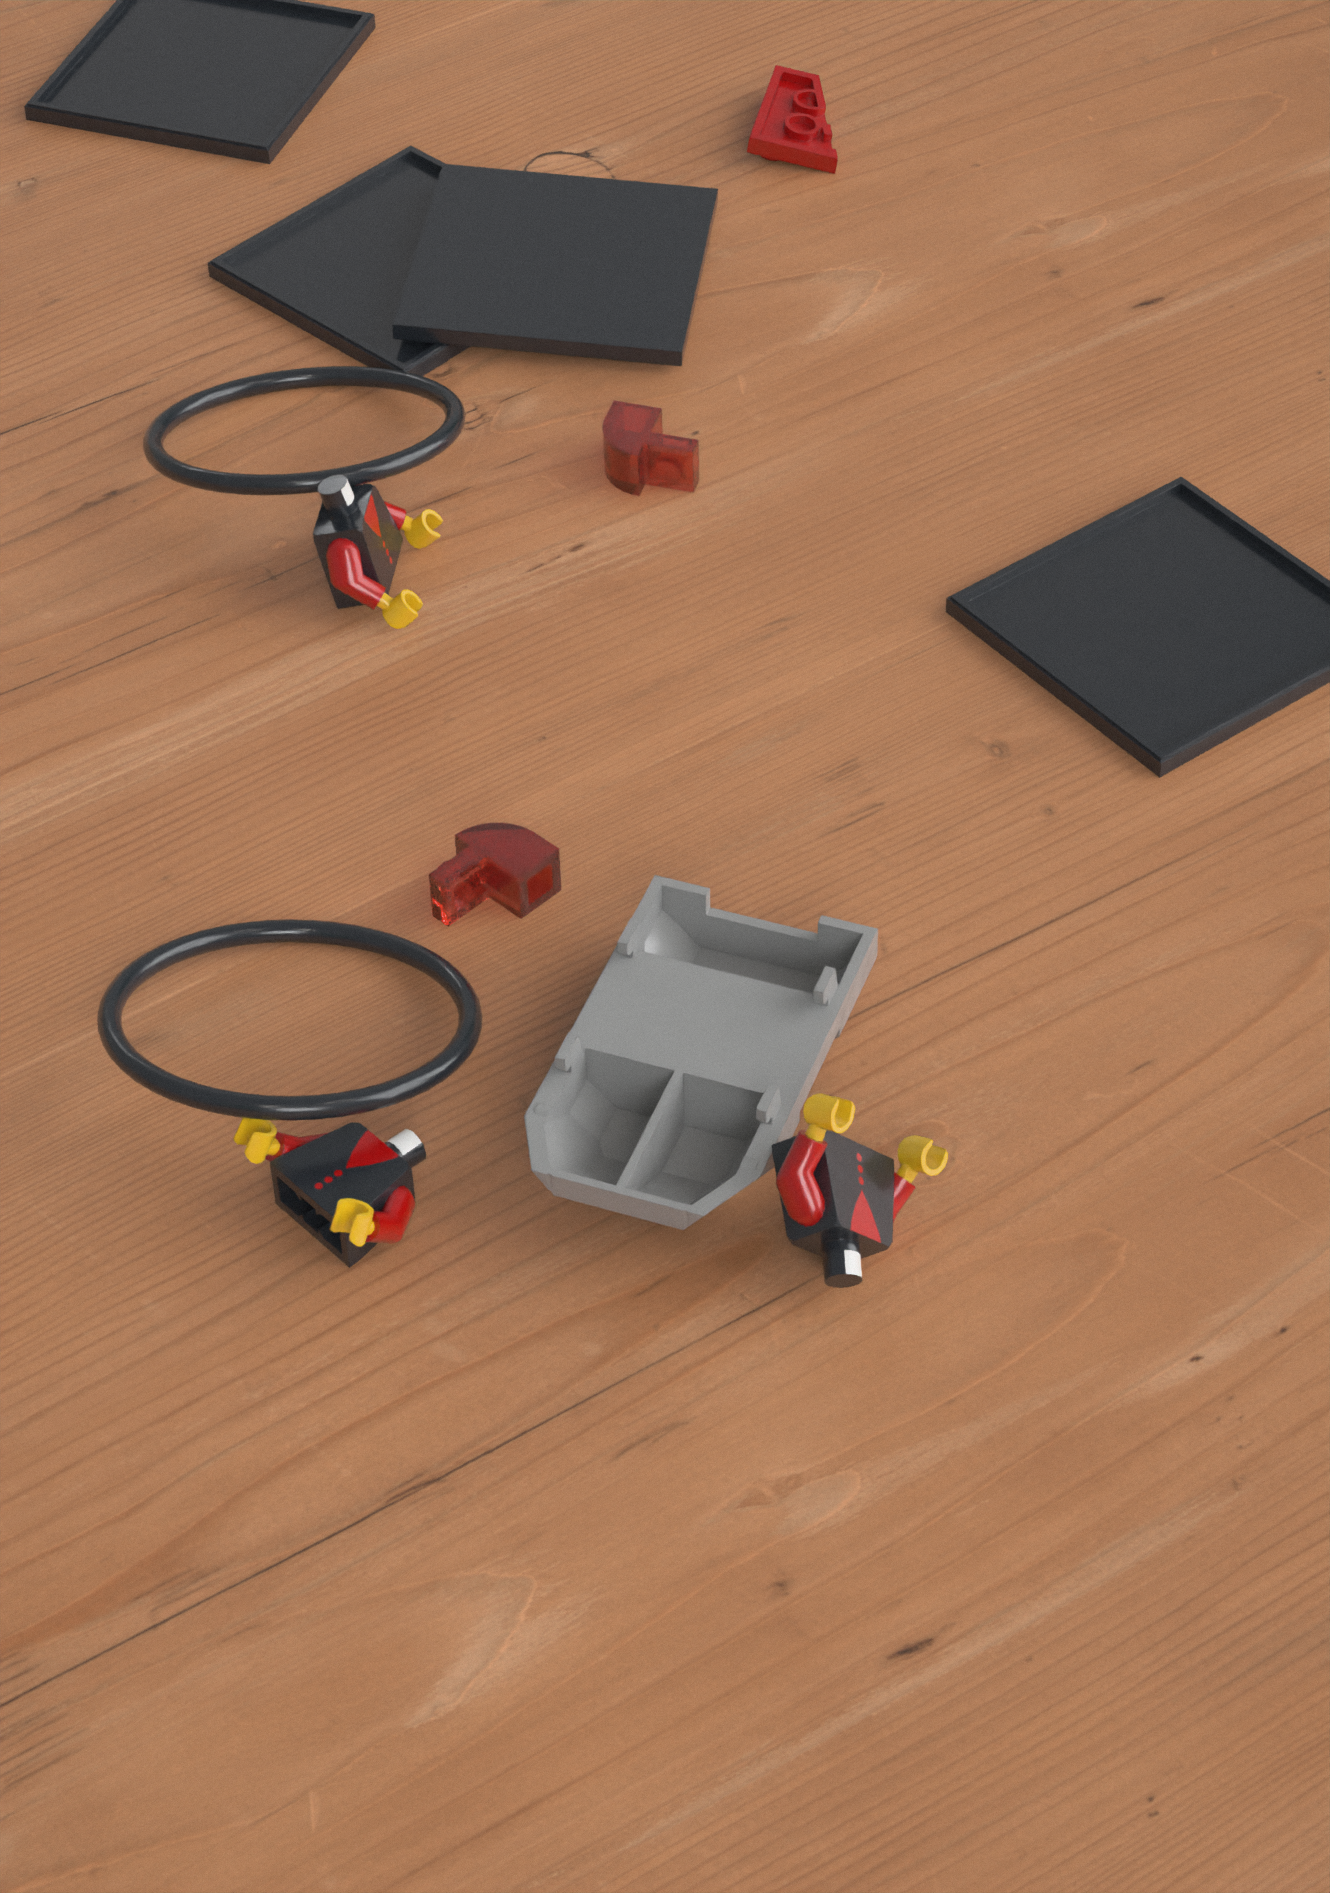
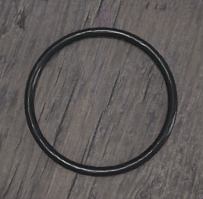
(293, 379)
(289, 1107)

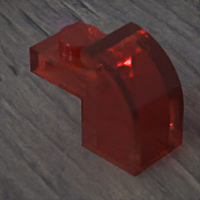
(641, 454)
(498, 864)

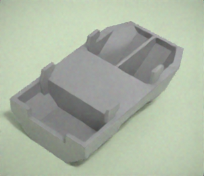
(692, 1055)

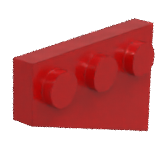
(793, 122)

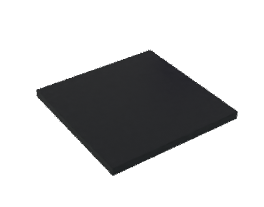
(203, 73)
(345, 264)
(558, 265)
(1160, 624)

